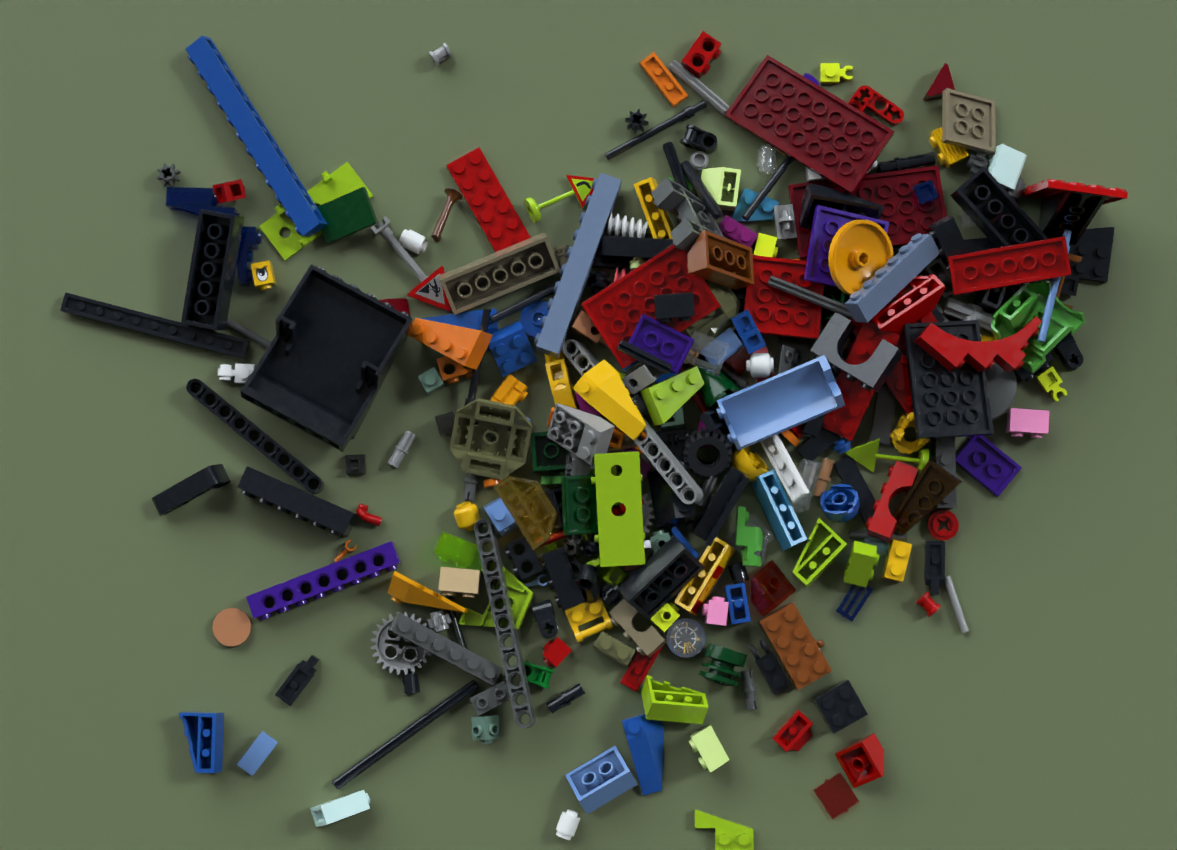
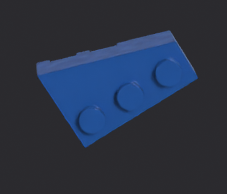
(205, 739)

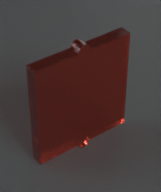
(836, 795)

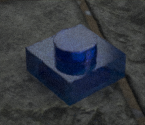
(925, 192)

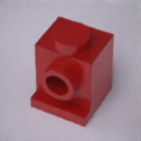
(229, 191)

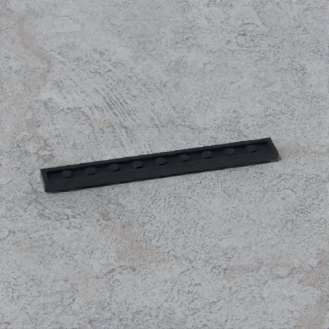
(155, 326)

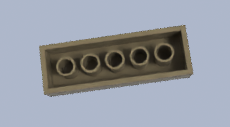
(499, 273)

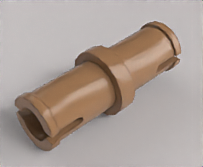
(823, 477)

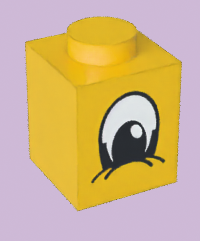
(263, 275)

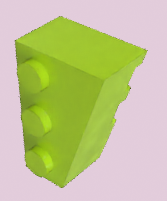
(818, 553)

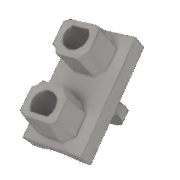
(784, 222)

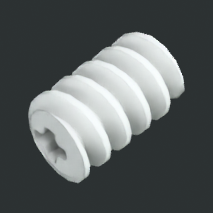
(626, 228)

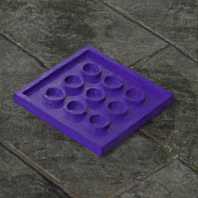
(824, 227)

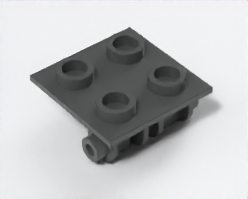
(789, 358)

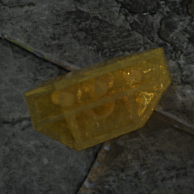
(529, 508)

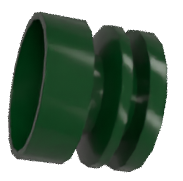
(722, 665)

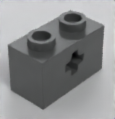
(490, 698)

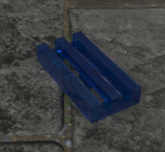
(859, 606)

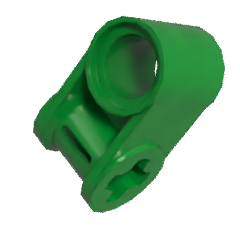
(537, 674)

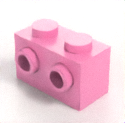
(1027, 422)
(715, 611)

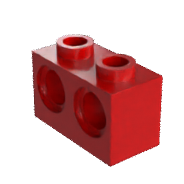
(698, 53)

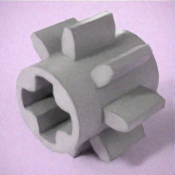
(439, 620)

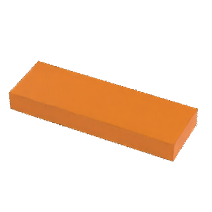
(663, 80)

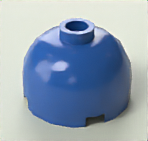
(840, 503)

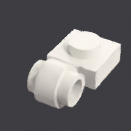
(240, 374)

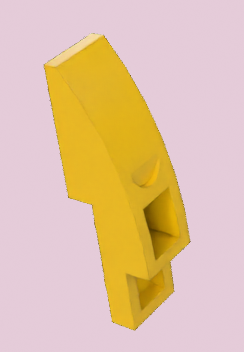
(560, 380)

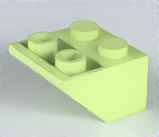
(722, 185)
(709, 748)

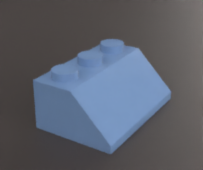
(601, 779)

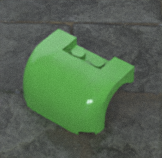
(1026, 305)

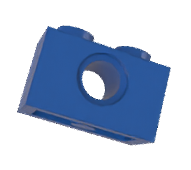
(738, 604)

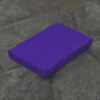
(662, 341)
(987, 464)

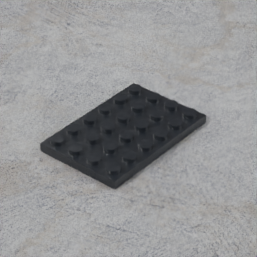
(945, 400)

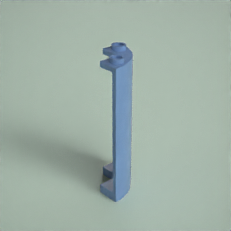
(780, 403)

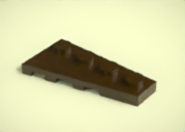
(924, 495)

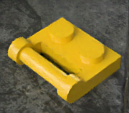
(584, 613)

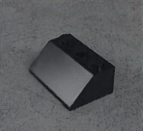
(667, 506)

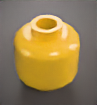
(466, 515)

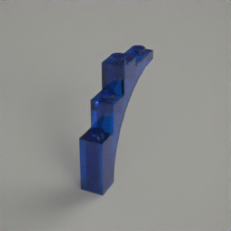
(194, 199)

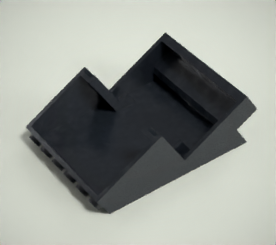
(327, 357)

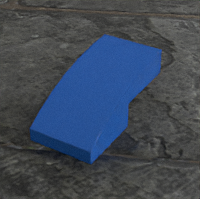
(748, 331)

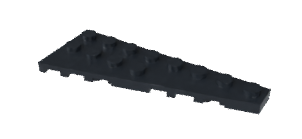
(1093, 247)

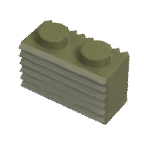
(614, 649)

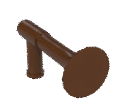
(452, 196)

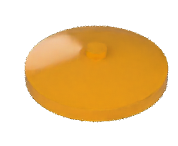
(857, 254)

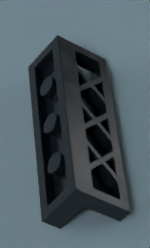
(721, 505)

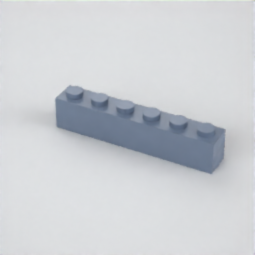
(892, 277)

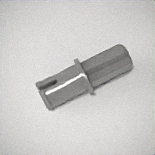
(401, 449)

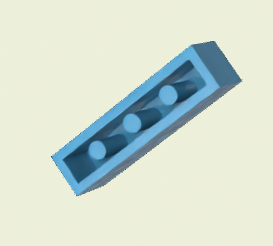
(778, 510)

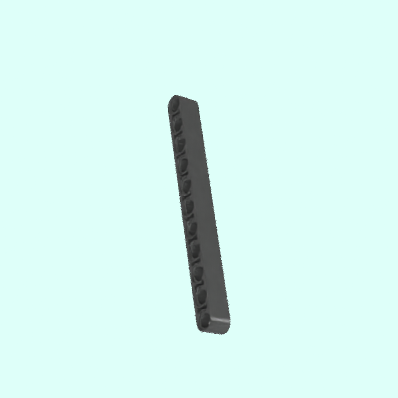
(510, 630)

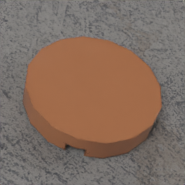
(232, 627)

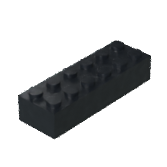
(996, 211)
(212, 269)
(298, 501)

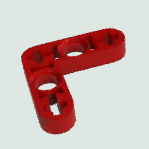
(869, 103)

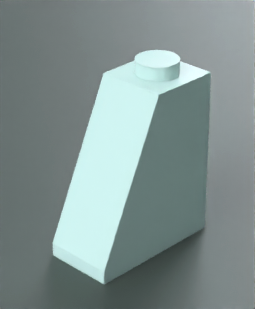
(340, 808)

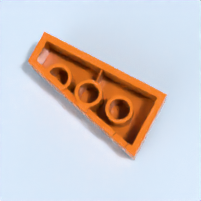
(453, 341)

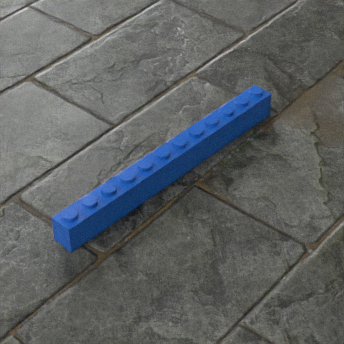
(256, 137)

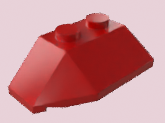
(910, 304)

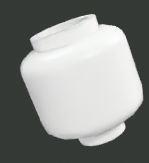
(760, 365)

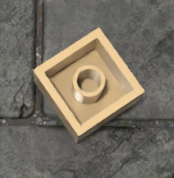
(460, 581)

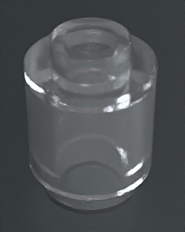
(766, 159)

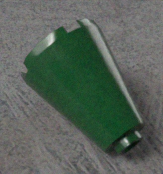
(715, 388)

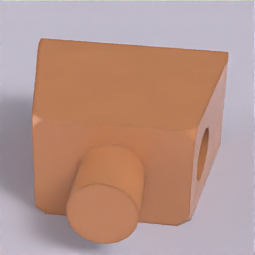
(581, 326)

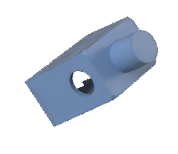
(500, 517)

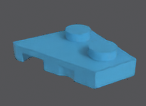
(762, 213)

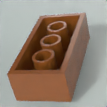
(795, 646)

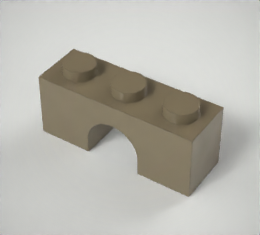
(647, 641)

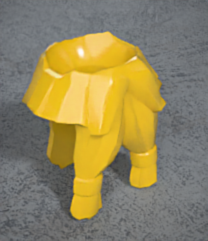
(897, 436)

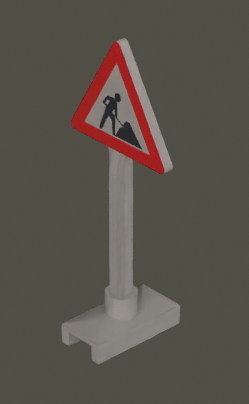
(430, 288)

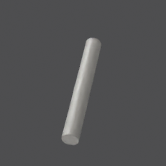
(956, 605)

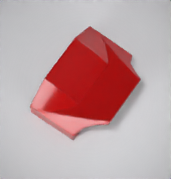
(794, 732)

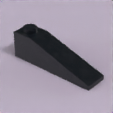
(835, 199)

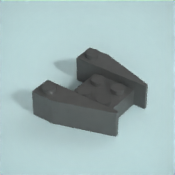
(690, 211)

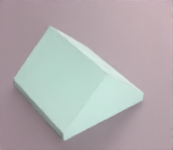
(1006, 166)

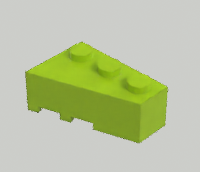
(671, 393)
(672, 703)

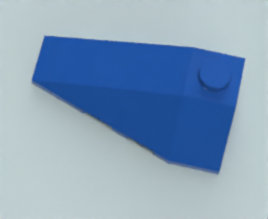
(468, 319)
(646, 748)

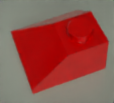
(862, 760)

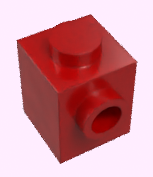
(555, 652)

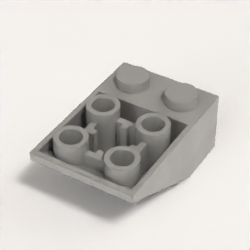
(580, 432)

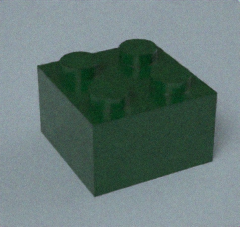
(547, 454)

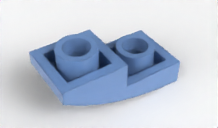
(257, 753)

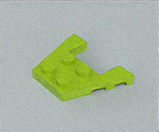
(520, 600)
(727, 833)

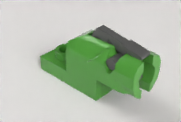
(750, 539)

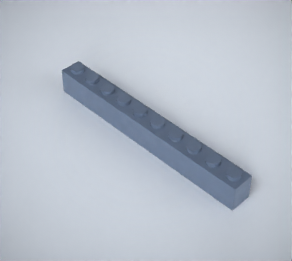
(578, 266)

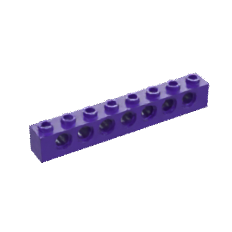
(257, 601)

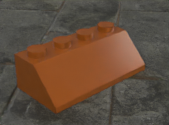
(721, 261)

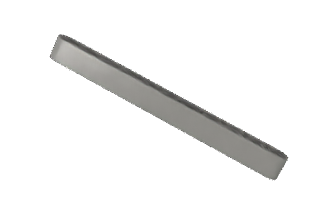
(651, 440)

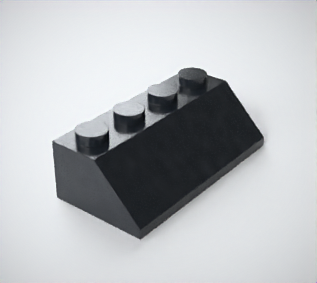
(660, 578)

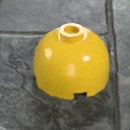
(749, 463)

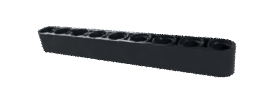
(246, 432)

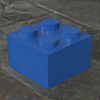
(511, 348)

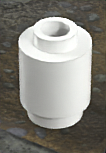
(413, 241)
(567, 824)

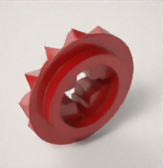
(952, 524)

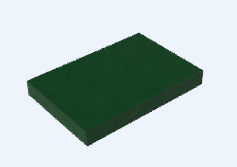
(347, 215)
(579, 505)

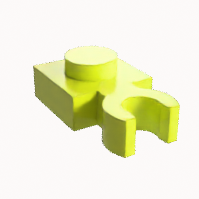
(831, 73)
(1050, 381)

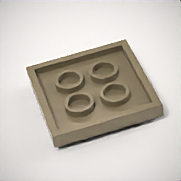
(968, 121)

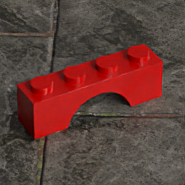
(901, 480)

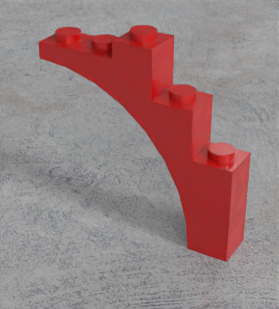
(981, 355)

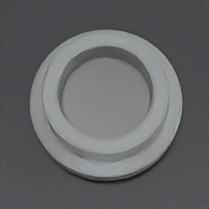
(699, 160)

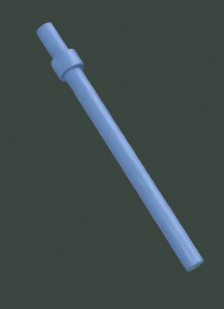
(1051, 298)

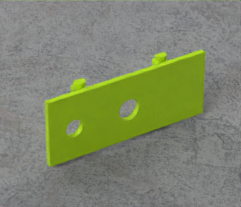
(331, 187)
(619, 536)

